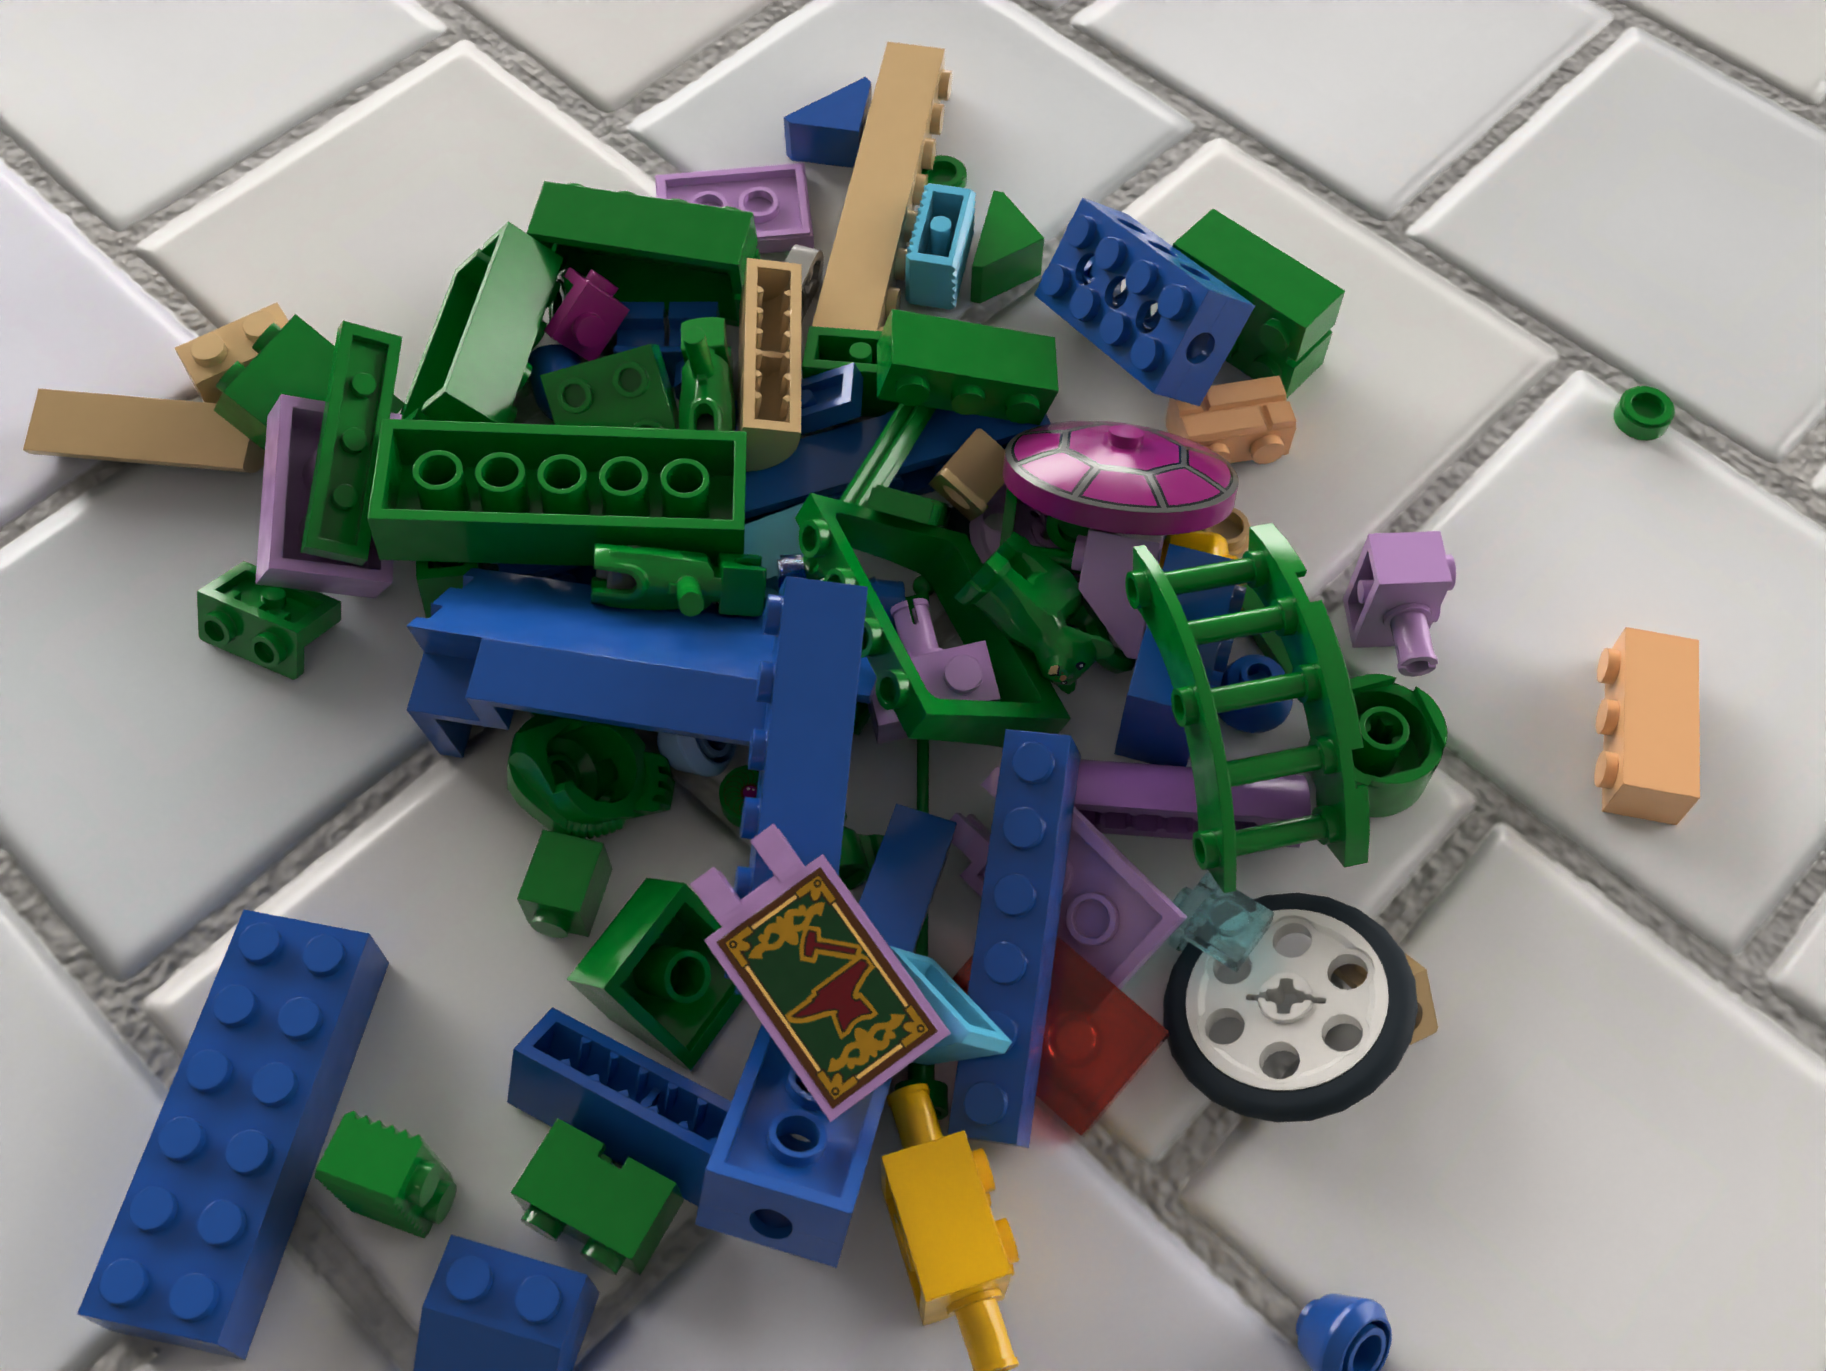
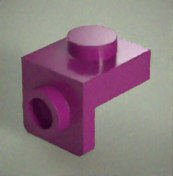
(587, 315)

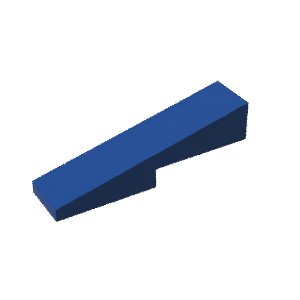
(906, 874)

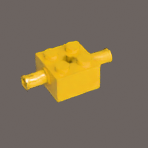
(946, 1230)

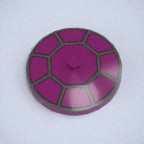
(1120, 477)

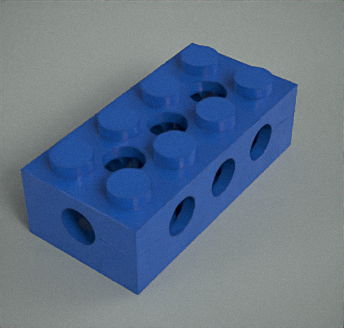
(1196, 315)
(783, 1188)

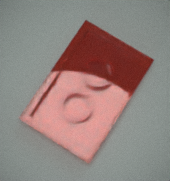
(1090, 1042)

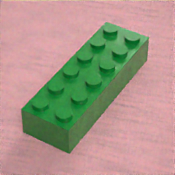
(553, 491)

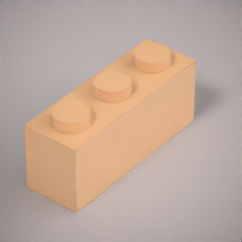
(1649, 726)

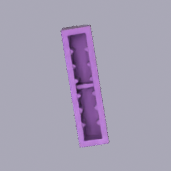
(1163, 804)

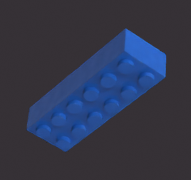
(238, 1137)

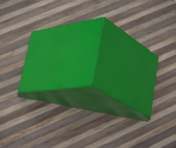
(1006, 252)

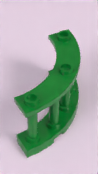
(1316, 680)

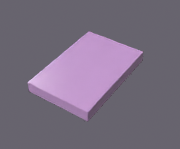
(772, 193)

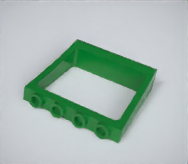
(948, 562)

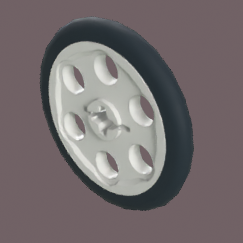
(1326, 1078)

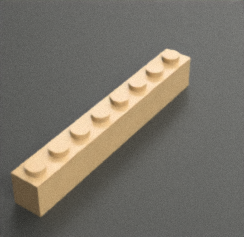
(885, 189)

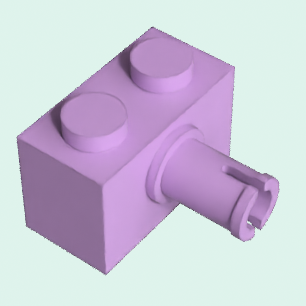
(1399, 596)
(947, 673)

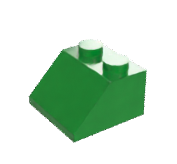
(659, 973)

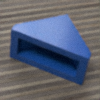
(830, 127)

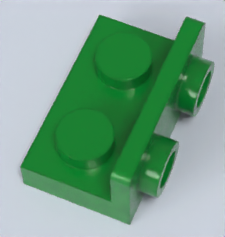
(263, 621)

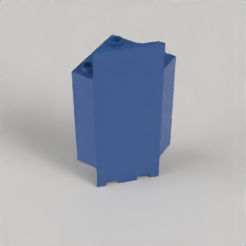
(553, 652)

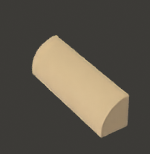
(770, 361)
(138, 432)

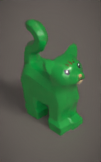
(1032, 602)

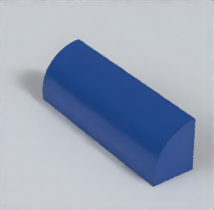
(618, 1099)

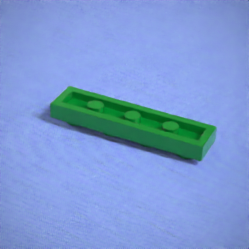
(343, 475)

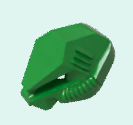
(585, 775)

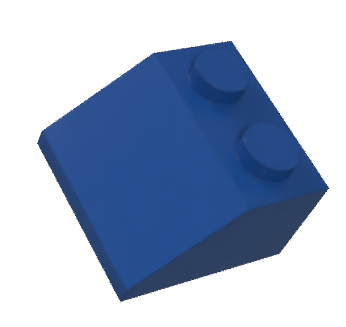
(502, 1312)

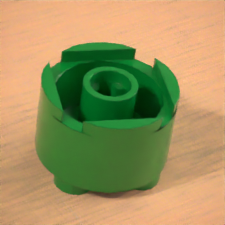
(1401, 742)

